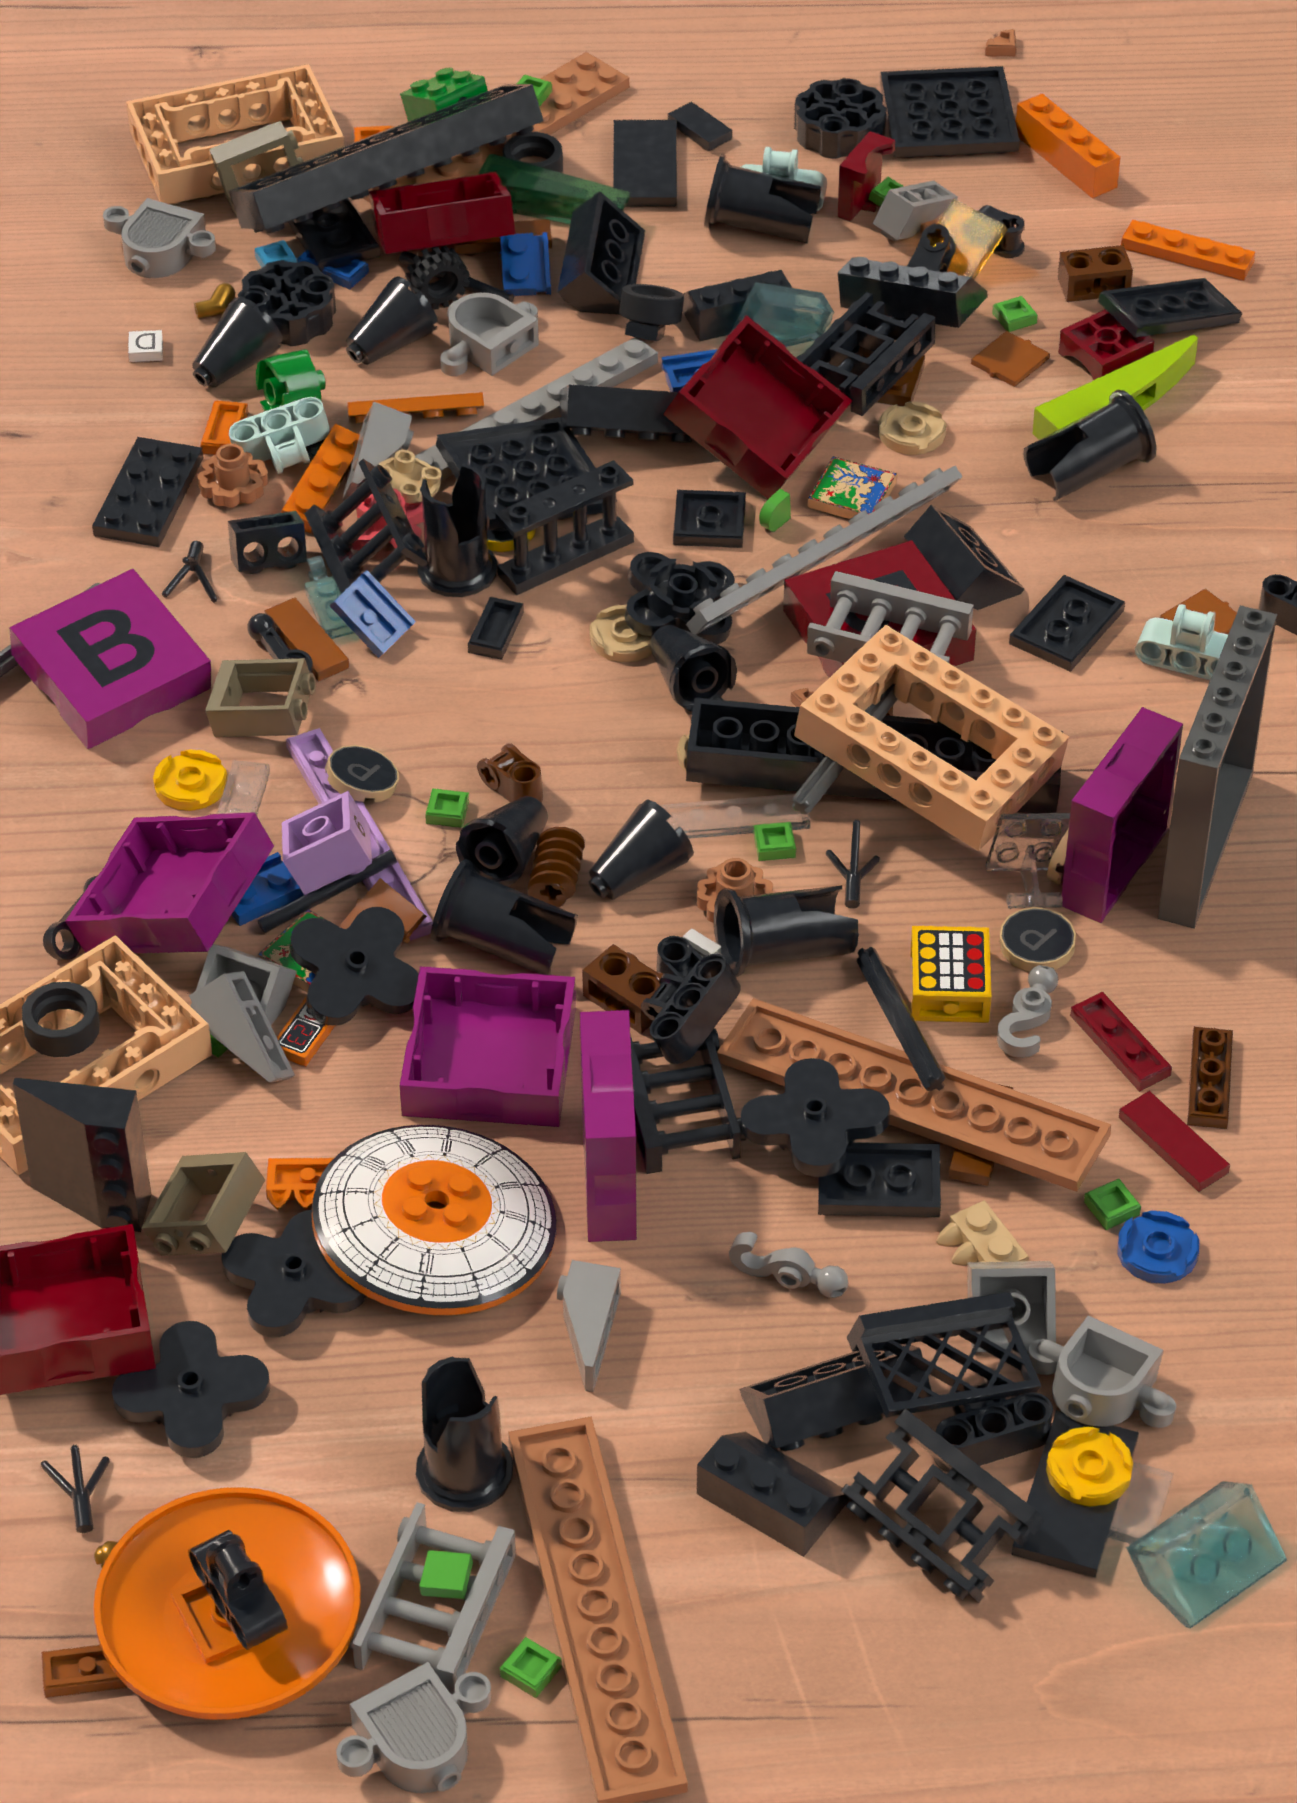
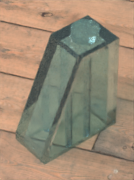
(787, 313)

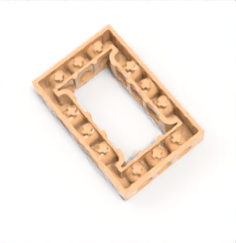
(222, 107)
(969, 809)
(165, 1045)

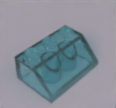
(1208, 1552)

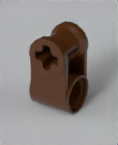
(512, 774)

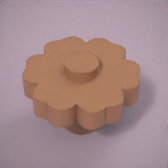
(232, 477)
(732, 874)

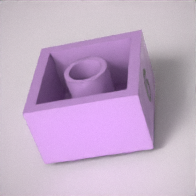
(326, 843)

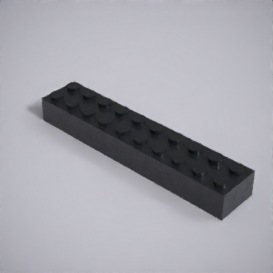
(385, 157)
(758, 749)

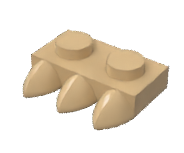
(981, 1236)

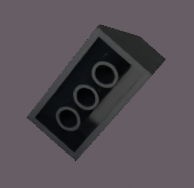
(600, 256)
(911, 290)
(618, 412)
(823, 1398)

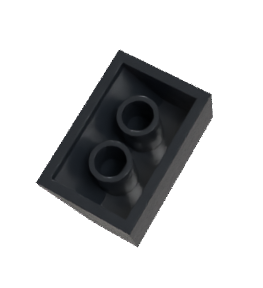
(716, 307)
(962, 560)
(769, 1490)

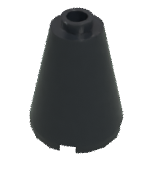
(391, 323)
(236, 343)
(692, 665)
(503, 839)
(640, 852)

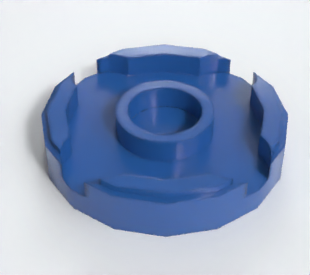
(1158, 1247)

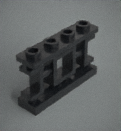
(886, 363)
(962, 1481)

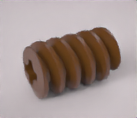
(556, 865)

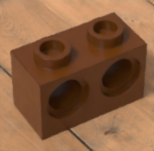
(1090, 271)
(619, 983)

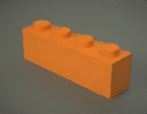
(1067, 145)

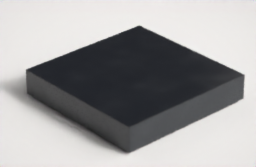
(709, 518)

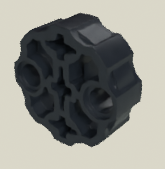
(837, 116)
(294, 297)

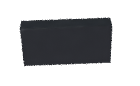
(701, 126)
(495, 628)

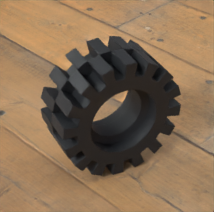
(432, 264)

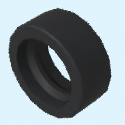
(536, 145)
(651, 304)
(64, 1041)

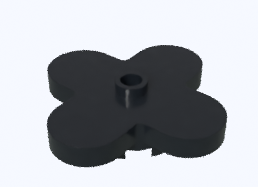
(671, 593)
(354, 965)
(815, 1117)
(286, 1278)
(192, 1389)

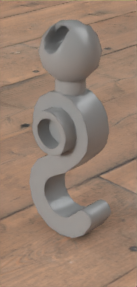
(1029, 1010)
(790, 1267)

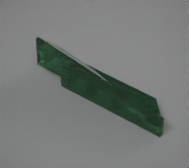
(546, 192)

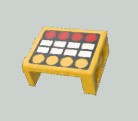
(951, 974)

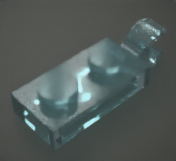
(321, 593)

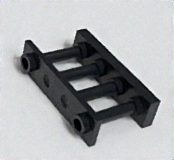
(337, 545)
(574, 549)
(648, 1113)

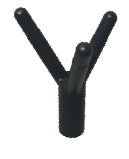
(192, 563)
(853, 876)
(79, 1494)

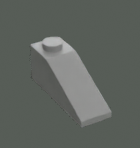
(909, 207)
(380, 438)
(241, 1024)
(589, 1308)

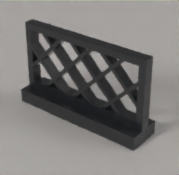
(928, 1325)

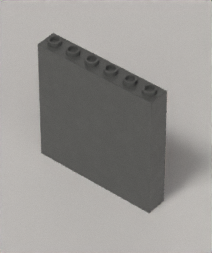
(1216, 766)

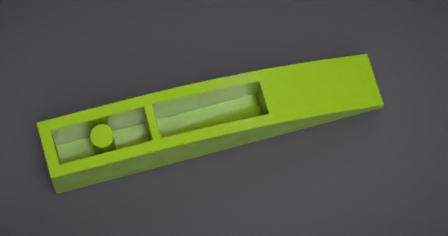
(1143, 379)

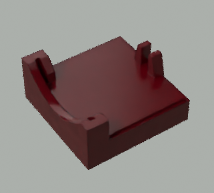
(861, 174)
(1103, 344)

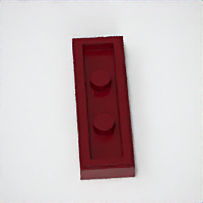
(1121, 1041)
(1174, 1141)

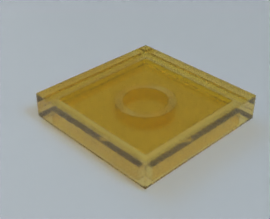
(974, 237)

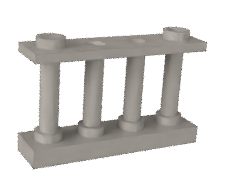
(888, 603)
(462, 1627)

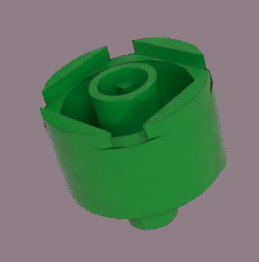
(288, 379)

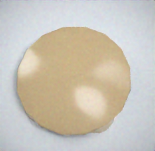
(408, 474)

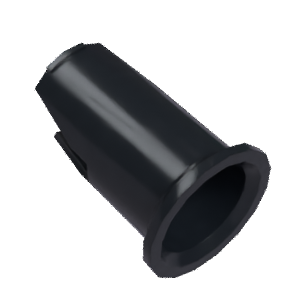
(761, 202)
(1093, 445)
(457, 538)
(501, 920)
(781, 927)
(463, 1453)

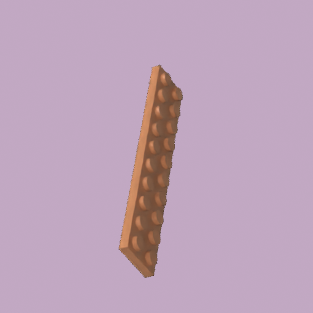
(575, 91)
(964, 1114)
(597, 1614)

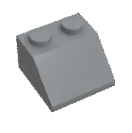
(269, 980)
(1031, 1289)

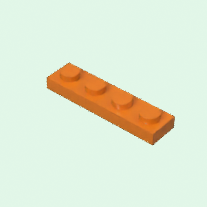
(1188, 249)
(430, 406)
(324, 473)

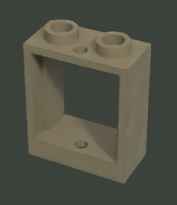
(250, 146)
(259, 675)
(235, 1182)

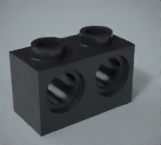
(267, 532)

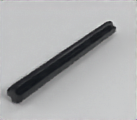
(901, 1019)

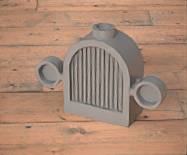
(159, 237)
(488, 333)
(1104, 1376)
(414, 1730)

